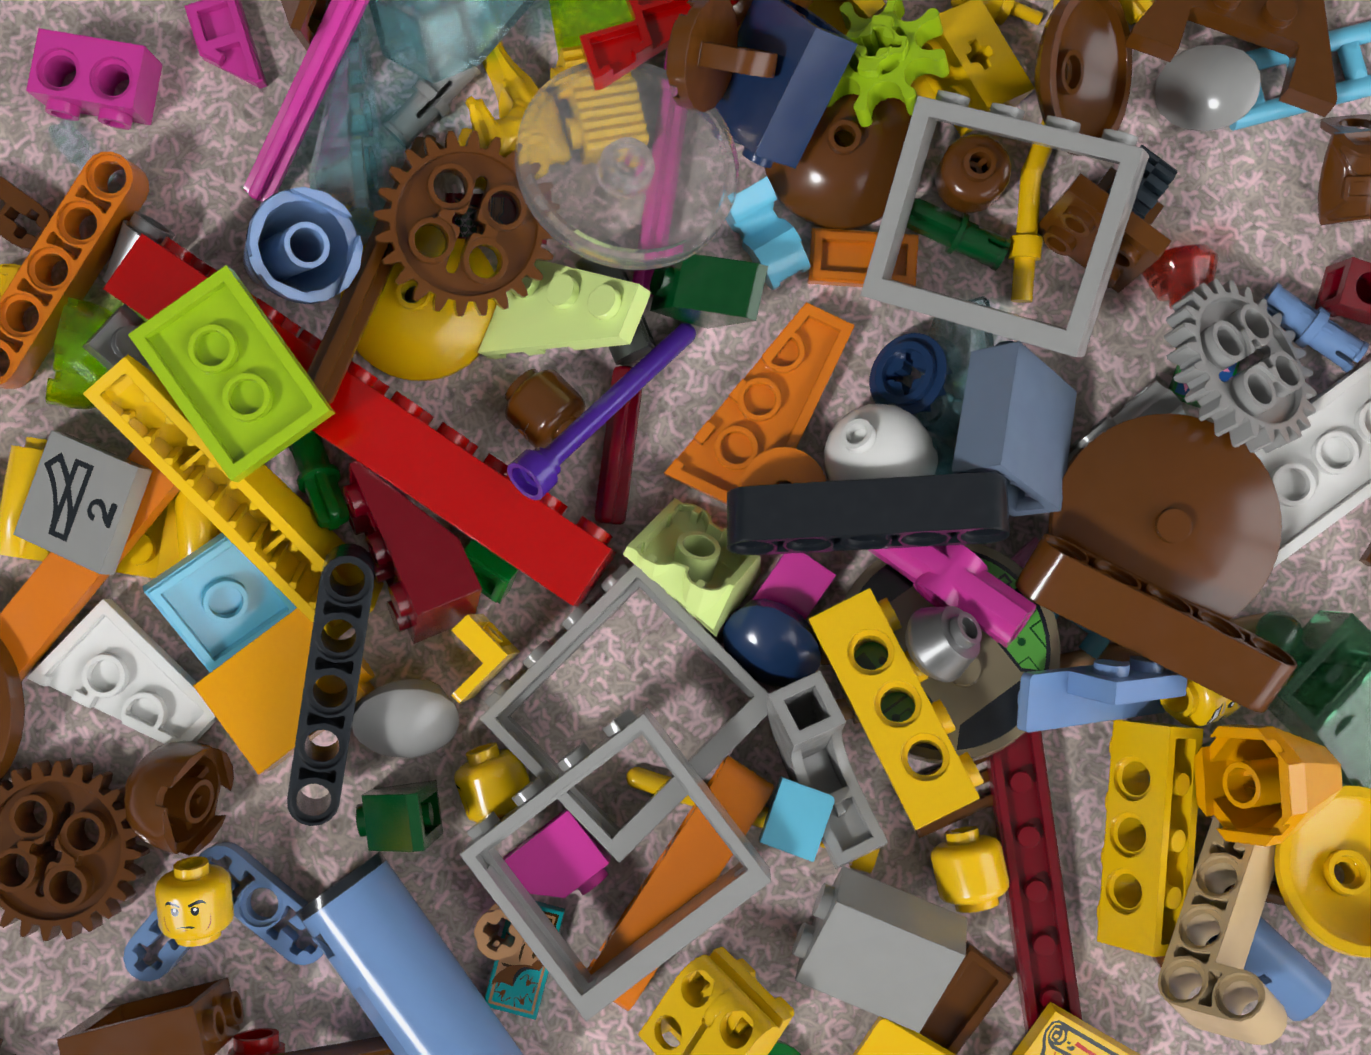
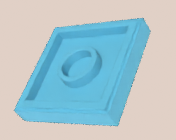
(217, 601)

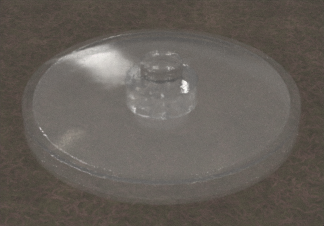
(625, 168)

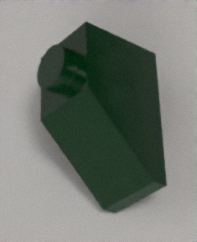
(709, 291)
(400, 817)

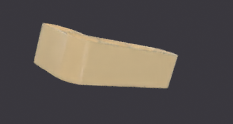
(1221, 964)

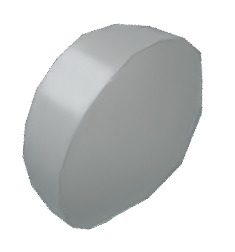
(1207, 87)
(406, 719)

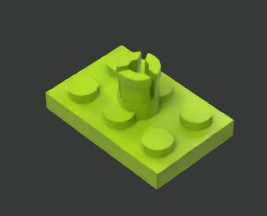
(231, 374)

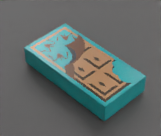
(520, 980)

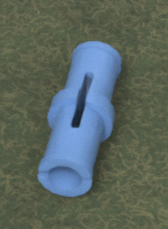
(1315, 328)

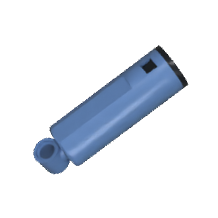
(401, 967)

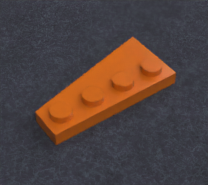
(766, 406)

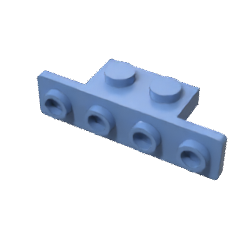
(1095, 693)

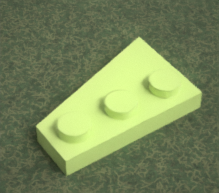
(565, 311)

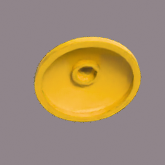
(413, 338)
(1304, 871)

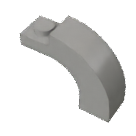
(811, 746)

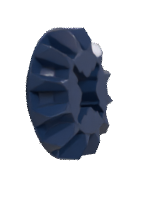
(897, 362)

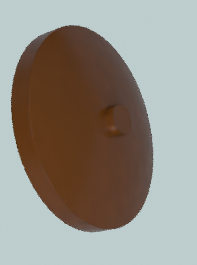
(1175, 509)

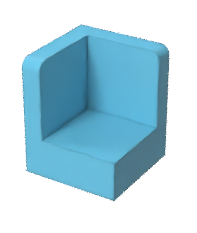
(796, 819)

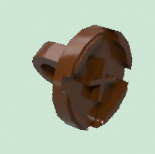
(706, 53)

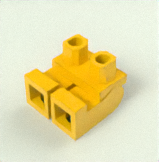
(717, 1011)

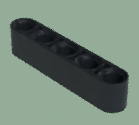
(868, 514)
(324, 710)

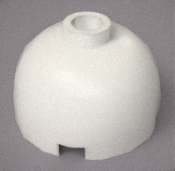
(879, 444)

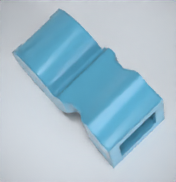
(765, 236)

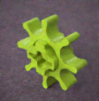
(888, 57)

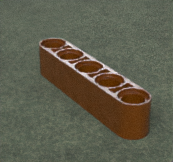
(1155, 623)

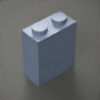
(1016, 425)

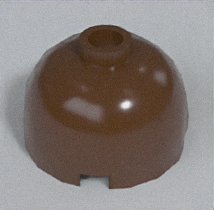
(176, 795)

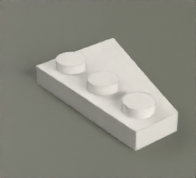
(126, 674)

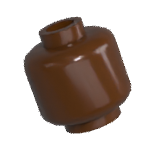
(973, 173)
(542, 405)

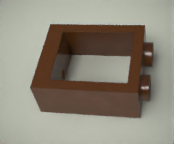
(171, 1023)

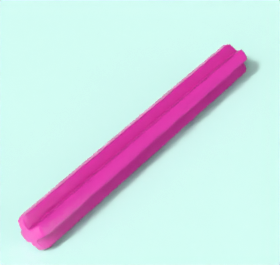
(304, 97)

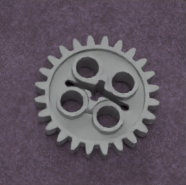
(1259, 404)

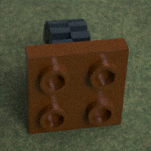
(1075, 218)

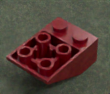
(414, 554)

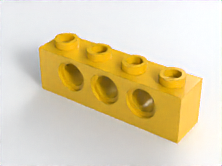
(840, 634)
(1168, 814)

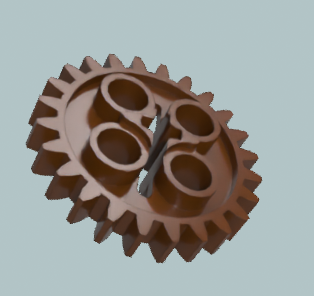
(417, 205)
(100, 866)

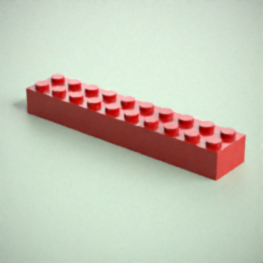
(401, 447)

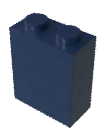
(781, 113)

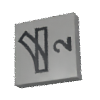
(82, 502)

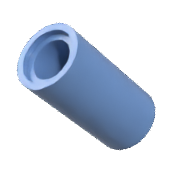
(1286, 973)

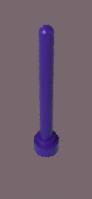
(537, 470)

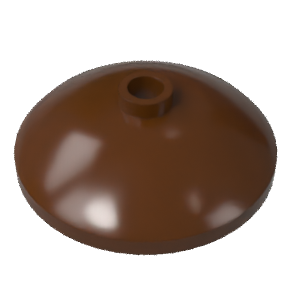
(1084, 66)
(845, 184)

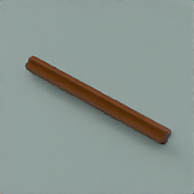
(356, 306)

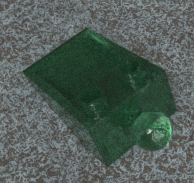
(1330, 688)

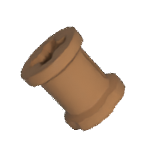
(486, 935)

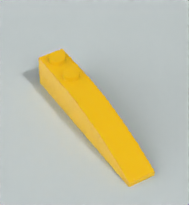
(255, 514)

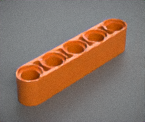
(84, 260)
(686, 865)

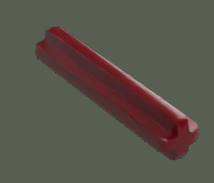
(617, 459)

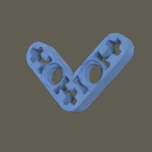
(241, 866)

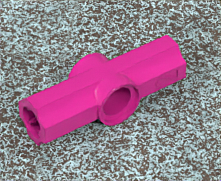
(960, 579)

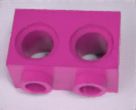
(99, 69)

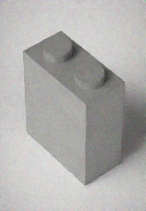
(880, 948)

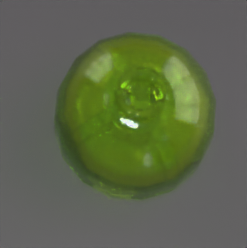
(74, 365)

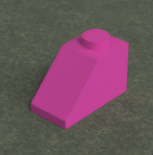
(559, 859)

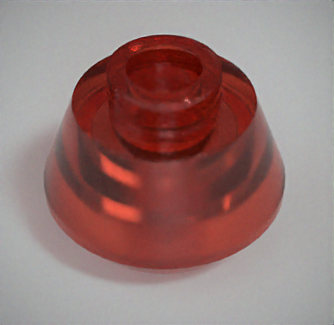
(1181, 271)

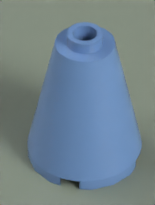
(302, 246)

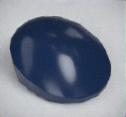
(772, 642)

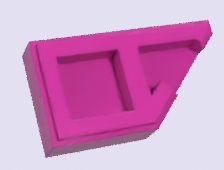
(225, 38)

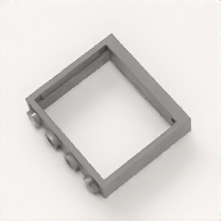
(1006, 122)
(547, 659)
(596, 991)

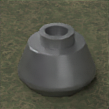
(943, 641)

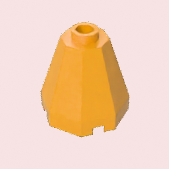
(1263, 782)

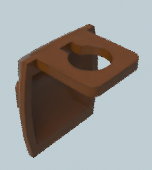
(1346, 171)

